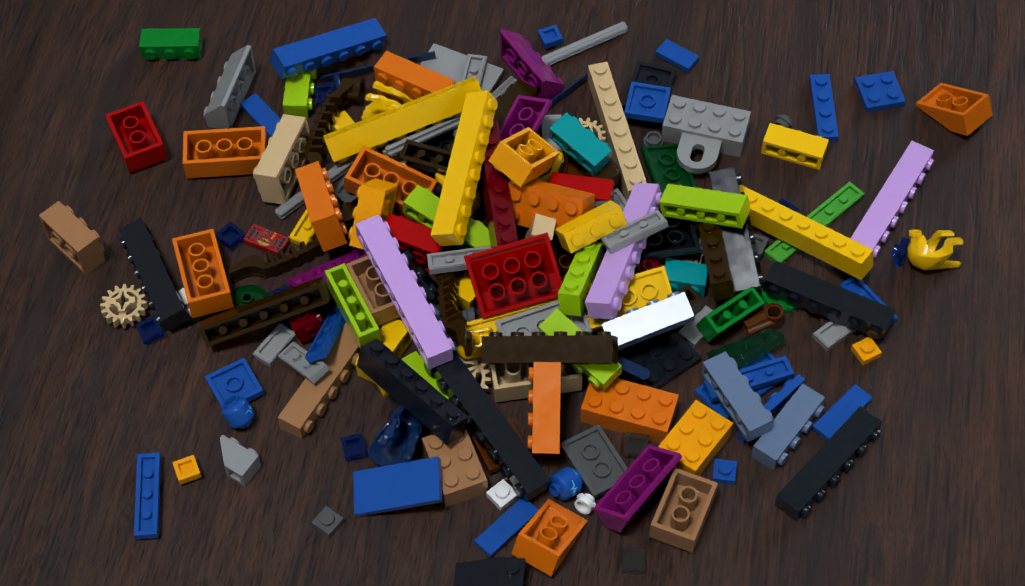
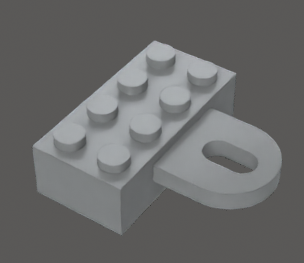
(704, 127)

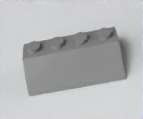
(230, 89)

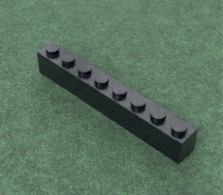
(491, 428)

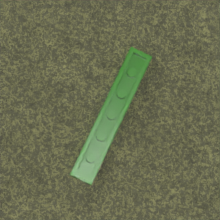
(825, 214)

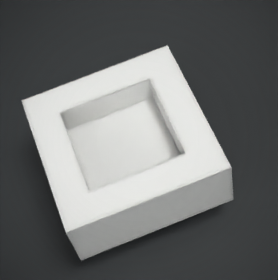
(501, 495)

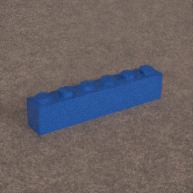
(327, 48)

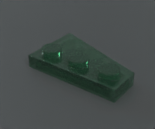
(750, 347)

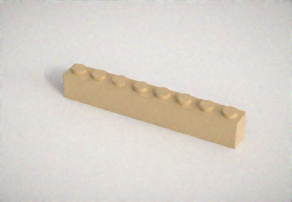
(616, 126)

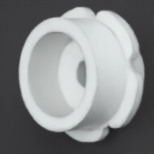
(585, 503)

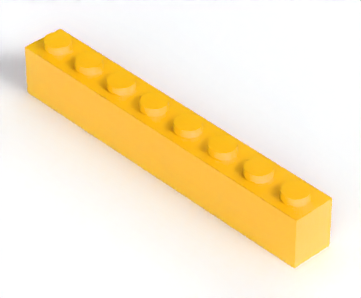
(400, 120)
(464, 168)
(809, 235)

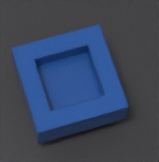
(550, 36)
(724, 471)

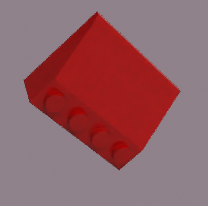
(514, 275)

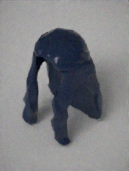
(396, 439)

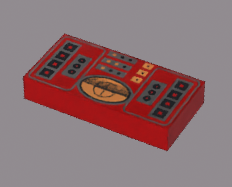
(266, 239)

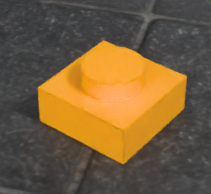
(866, 350)
(186, 469)

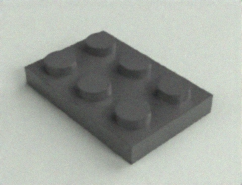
(594, 459)

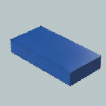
(677, 55)

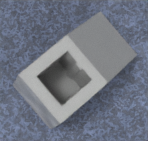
(238, 461)

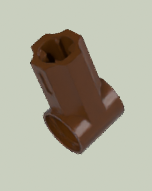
(763, 320)

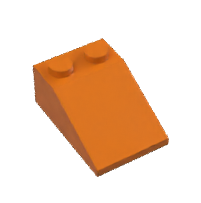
(956, 108)
(548, 537)

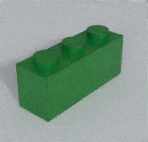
(171, 43)
(730, 313)

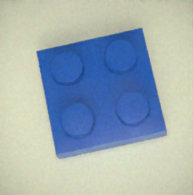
(879, 91)
(647, 102)
(234, 380)

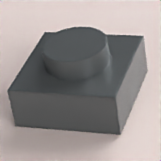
(327, 522)

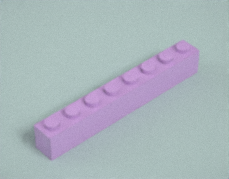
(894, 197)
(618, 268)
(404, 291)

